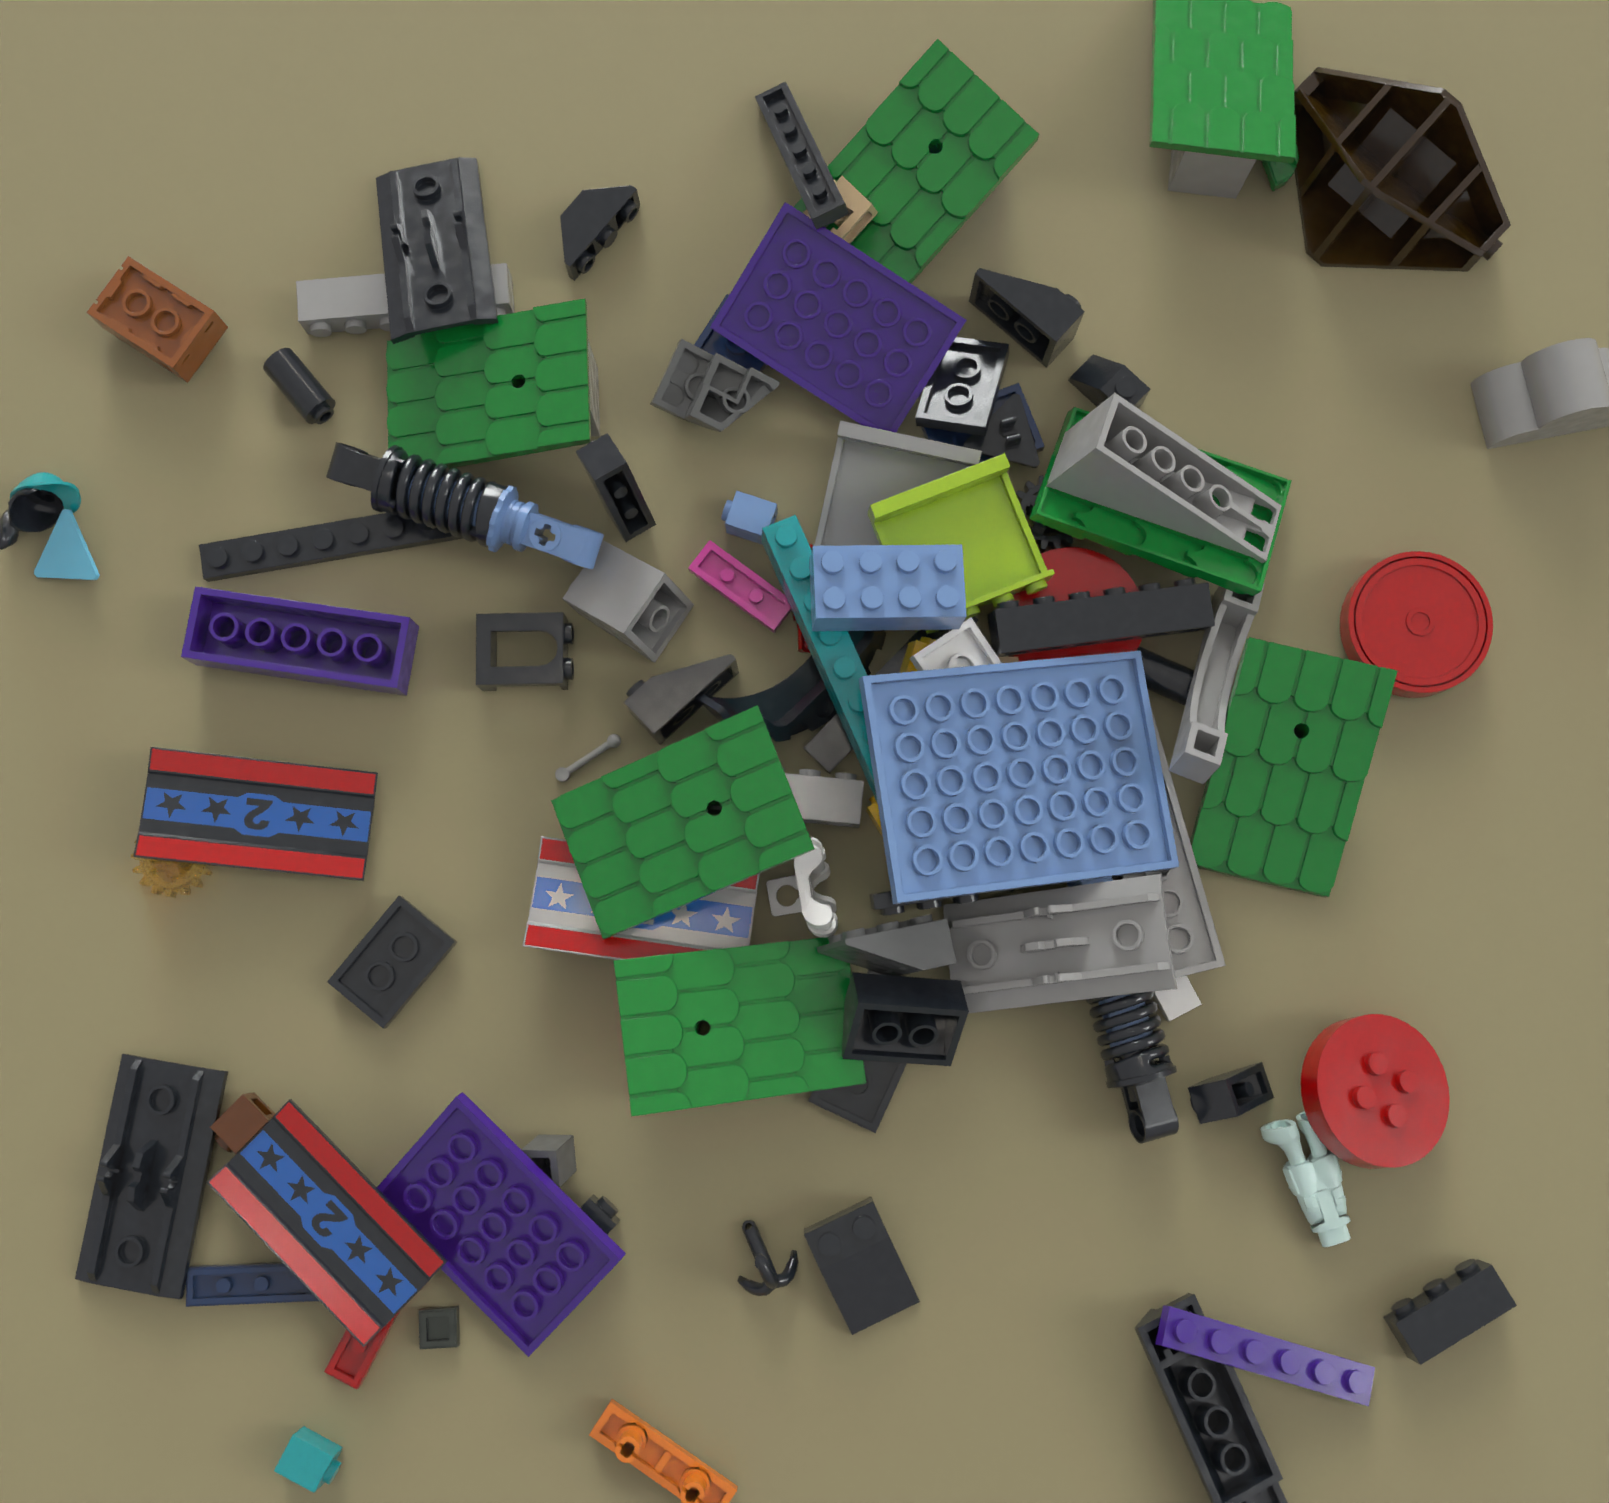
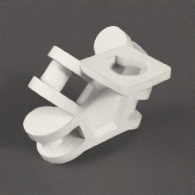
(816, 908)

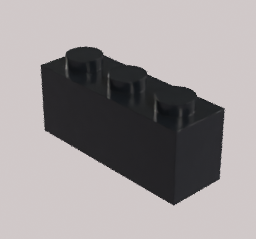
(616, 487)
(1449, 1310)

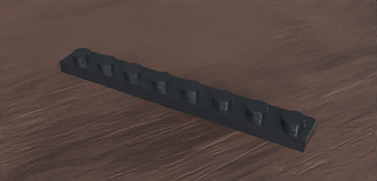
(314, 545)

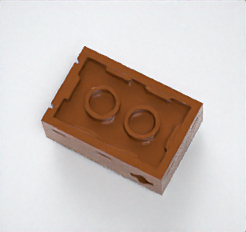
(157, 319)

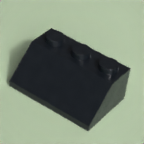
(903, 1019)

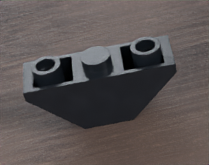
(593, 224)

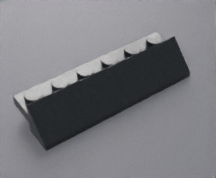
(1213, 1418)

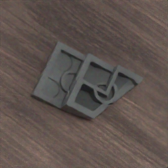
(709, 388)

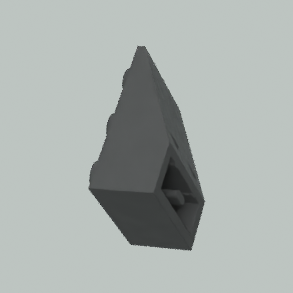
(895, 946)

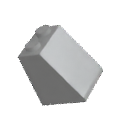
(629, 601)

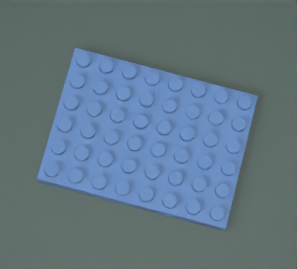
(1016, 775)

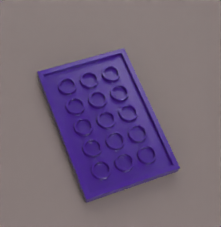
(837, 322)
(499, 1224)

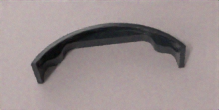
(798, 700)

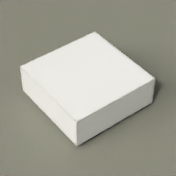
(1177, 1001)

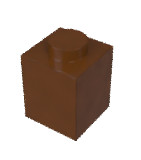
(241, 1122)

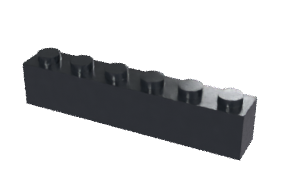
(1100, 619)

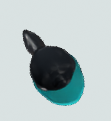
(36, 506)

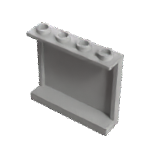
(875, 466)

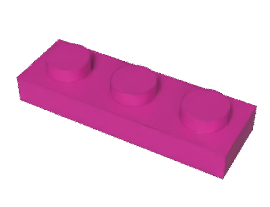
(741, 586)

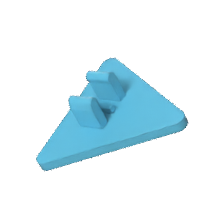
(66, 552)

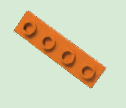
(660, 1457)

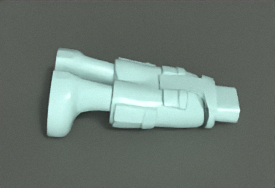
(1312, 1180)

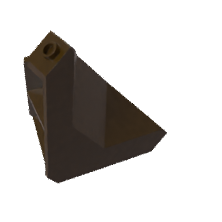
(1391, 176)

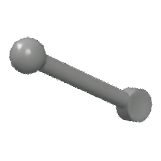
(563, 774)

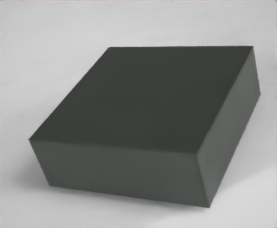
(439, 1327)

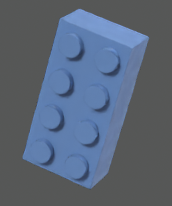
(887, 587)

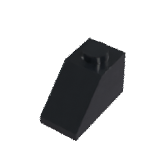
(1102, 377)
(1230, 1093)

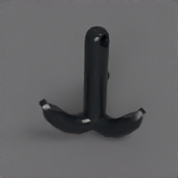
(765, 1265)

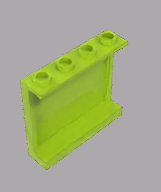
(980, 513)

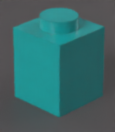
(309, 1460)

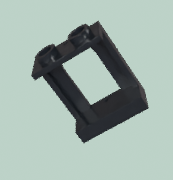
(552, 674)

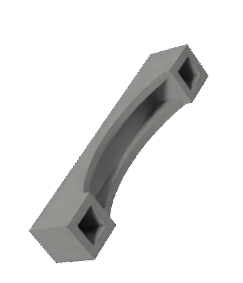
(1202, 726)

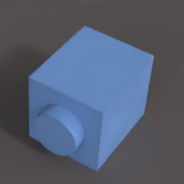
(748, 515)

